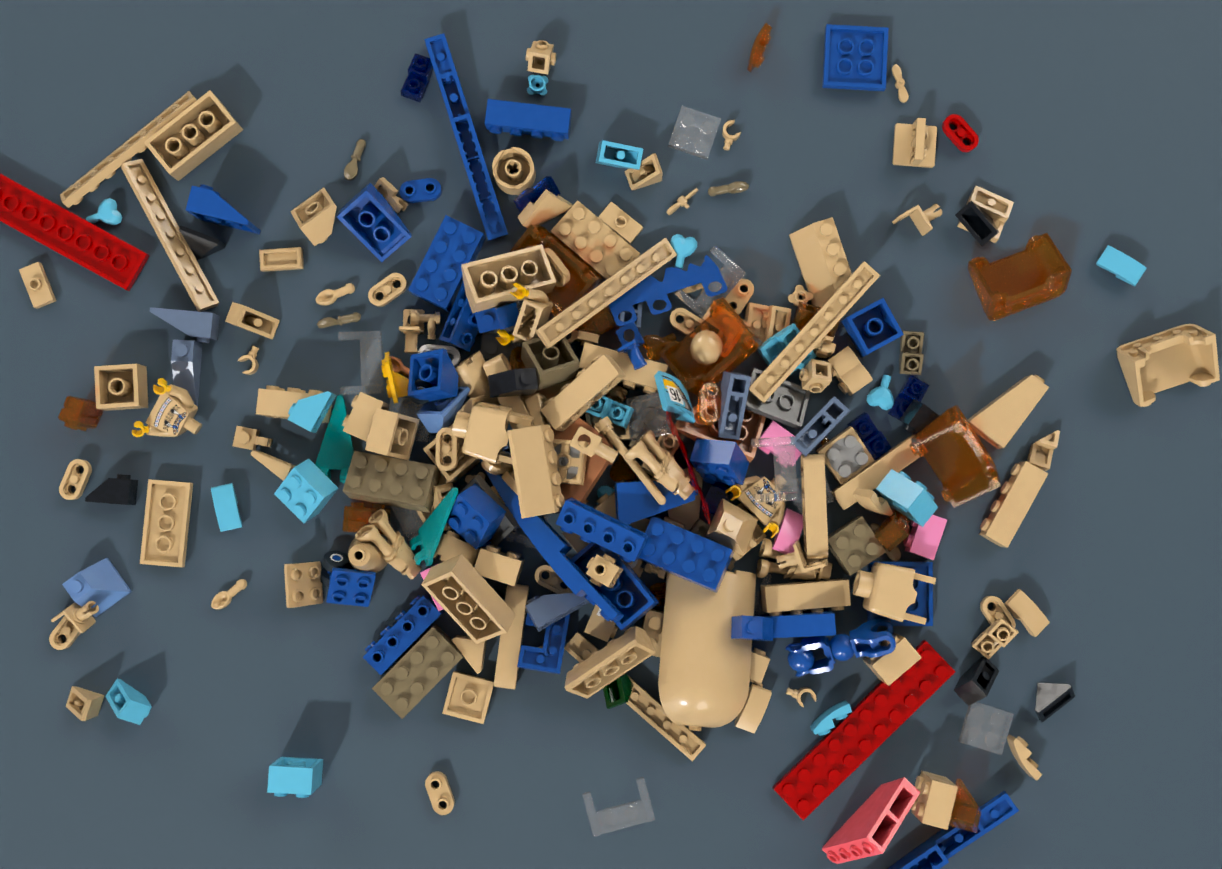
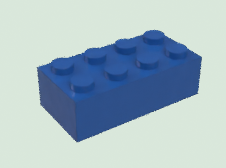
(440, 271)
(686, 554)
(629, 592)

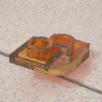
(756, 56)

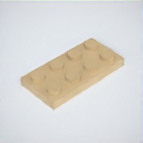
(594, 241)
(166, 523)

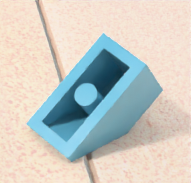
(619, 155)
(311, 410)
(128, 702)

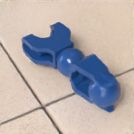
(860, 641)

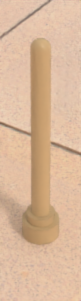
(605, 427)

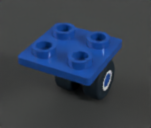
(345, 584)

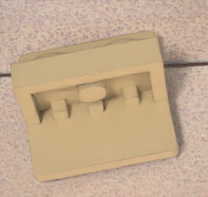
(914, 144)
(303, 584)

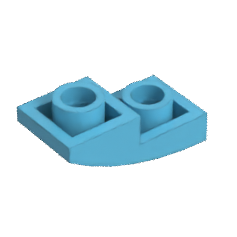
(1121, 265)
(617, 412)
(226, 507)
(824, 722)

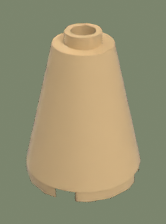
(472, 375)
(366, 556)

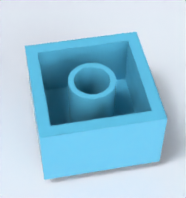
(306, 490)
(907, 497)
(295, 776)

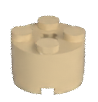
(510, 160)
(451, 546)

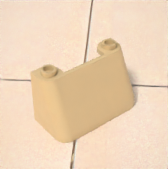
(1168, 361)

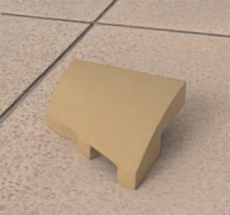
(544, 209)

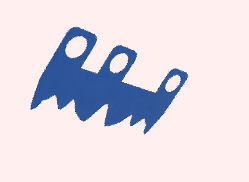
(674, 279)

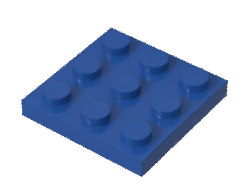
(855, 57)
(924, 600)

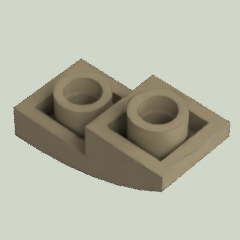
(911, 353)

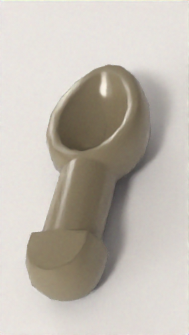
(732, 188)

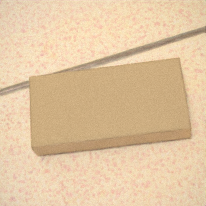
(281, 259)

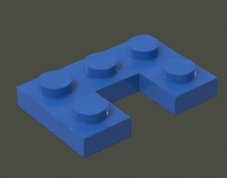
(551, 655)

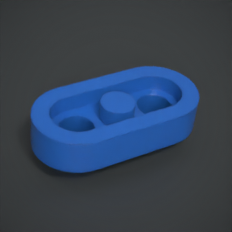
(420, 191)

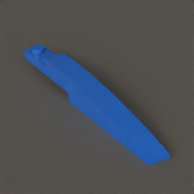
(466, 136)
(554, 551)
(946, 843)

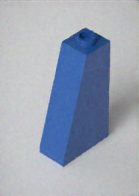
(636, 503)
(803, 624)

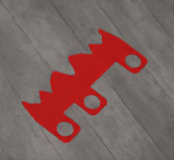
(690, 467)

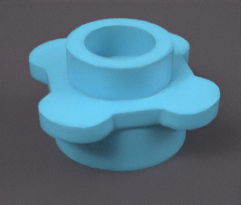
(537, 79)

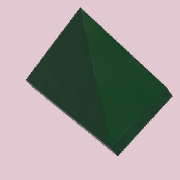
(618, 691)

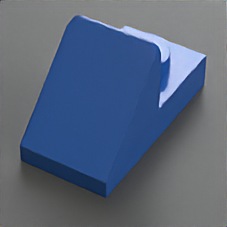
(497, 318)

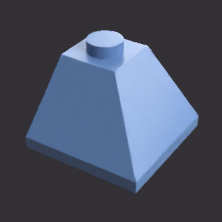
(442, 412)
(97, 584)

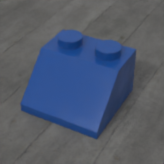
(435, 369)

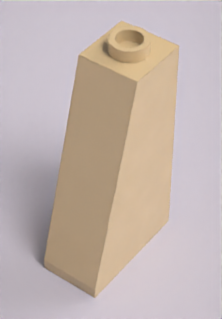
(1007, 412)

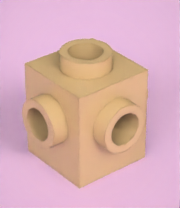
(540, 57)
(816, 375)
(610, 574)

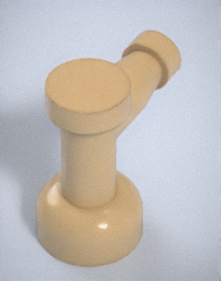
(431, 319)

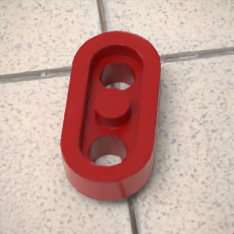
(961, 132)

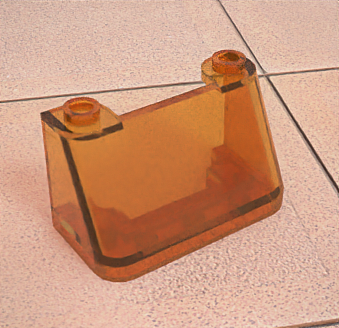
(582, 276)
(1021, 278)
(738, 344)
(956, 457)

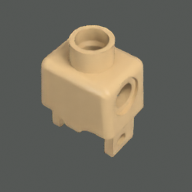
(486, 431)
(889, 590)

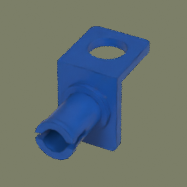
(632, 347)

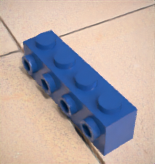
(528, 119)
(461, 324)
(602, 529)
(402, 634)

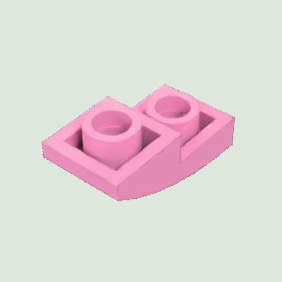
(789, 532)

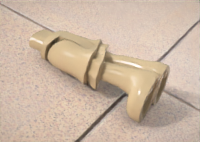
(666, 469)
(395, 550)
(794, 572)

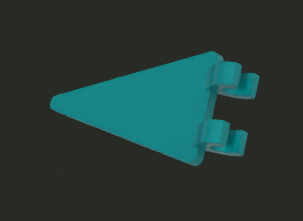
(337, 445)
(432, 530)

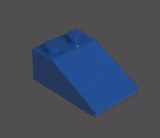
(212, 208)
(374, 222)

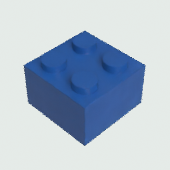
(872, 327)
(719, 461)
(475, 516)

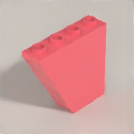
(873, 824)

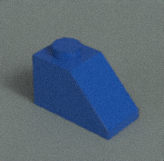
(752, 628)

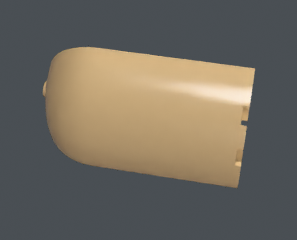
(701, 668)

